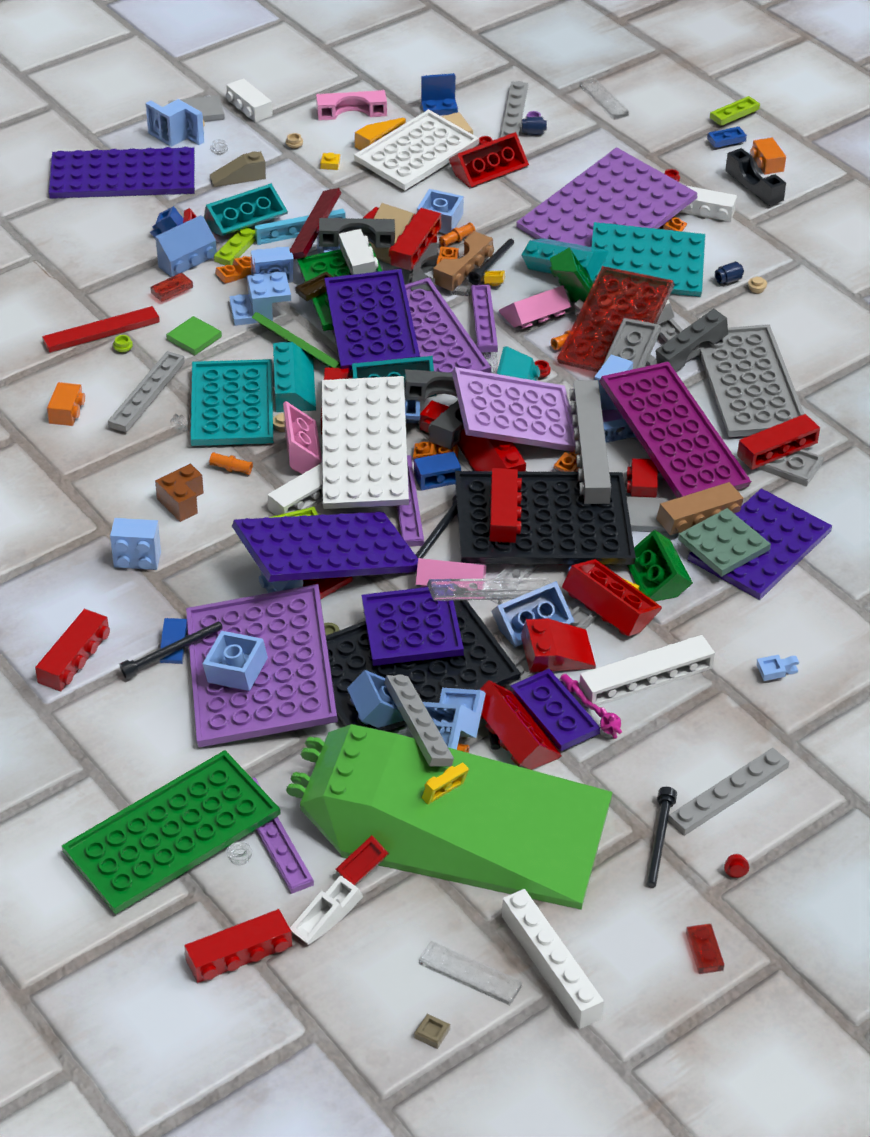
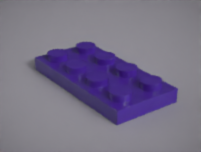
(555, 710)

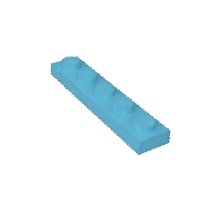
(286, 228)

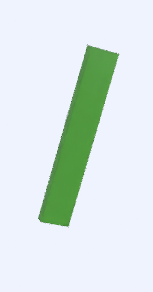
(288, 336)

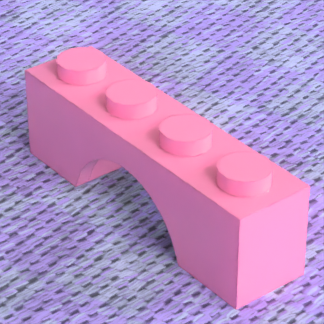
(369, 102)

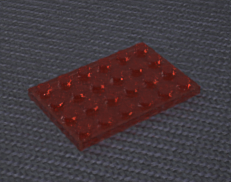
(611, 299)

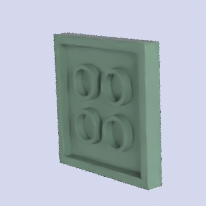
(724, 542)

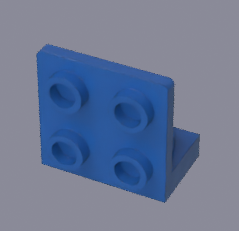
(439, 94)

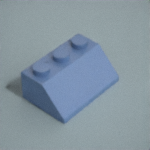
(185, 246)
(537, 604)

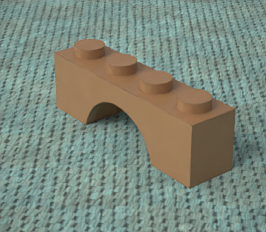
(452, 272)

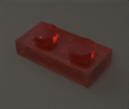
(171, 287)
(705, 948)

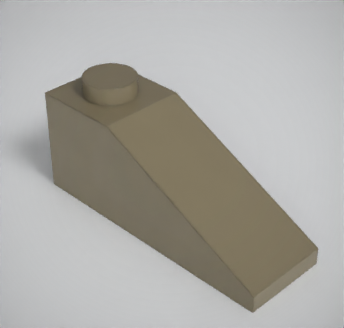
(242, 169)

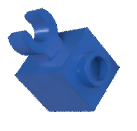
(167, 220)

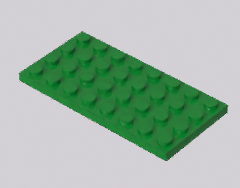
(170, 831)

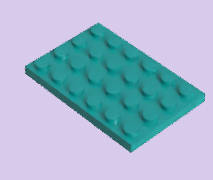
(654, 253)
(232, 402)

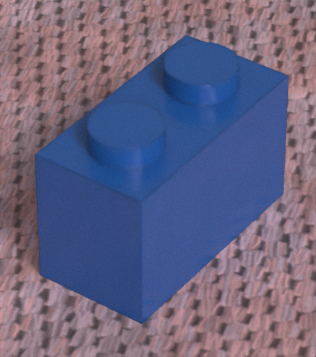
(436, 470)

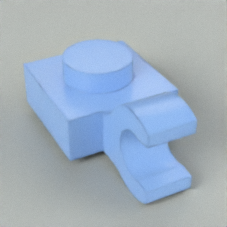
(775, 667)

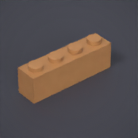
(694, 508)

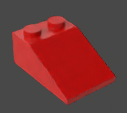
(556, 646)

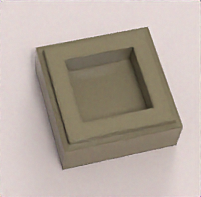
(432, 1031)

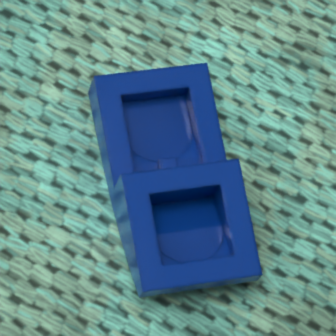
(173, 630)

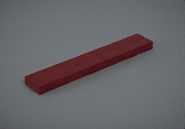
(311, 227)

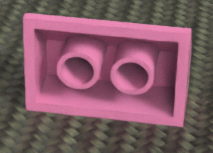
(536, 308)
(301, 439)
(440, 569)

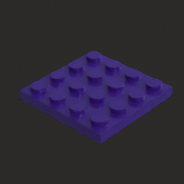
(410, 626)

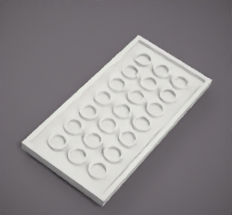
(364, 443)

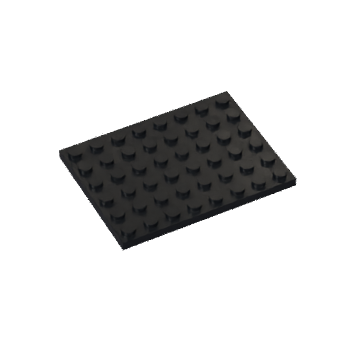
(553, 522)
(481, 662)

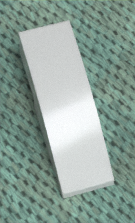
(326, 910)

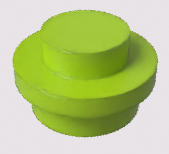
(122, 343)

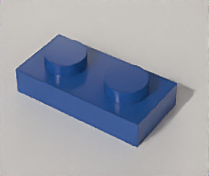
(726, 137)

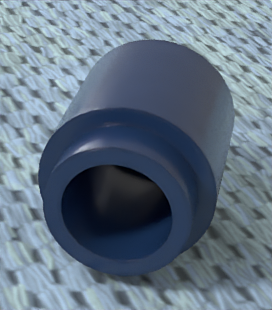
(534, 125)
(729, 273)

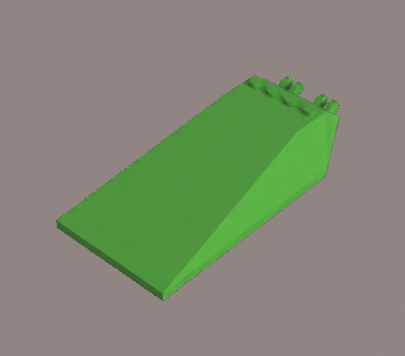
(493, 832)

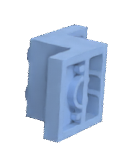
(175, 122)
(272, 260)
(262, 292)
(457, 714)

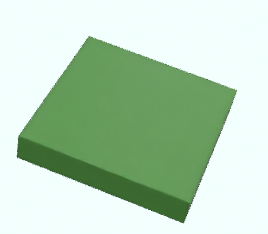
(194, 335)

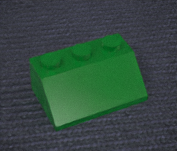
(571, 275)
(659, 568)

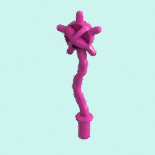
(609, 722)

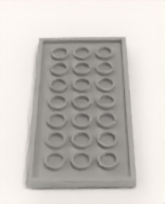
(749, 380)

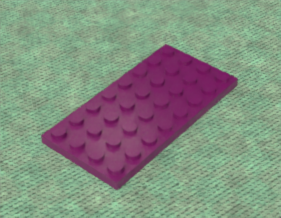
(673, 429)

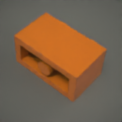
(768, 155)
(65, 404)

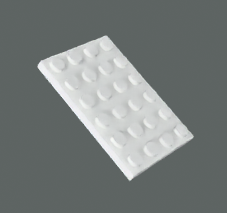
(416, 149)

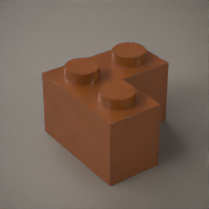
(179, 491)

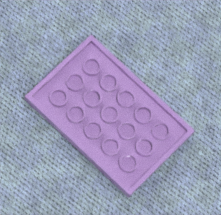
(514, 409)

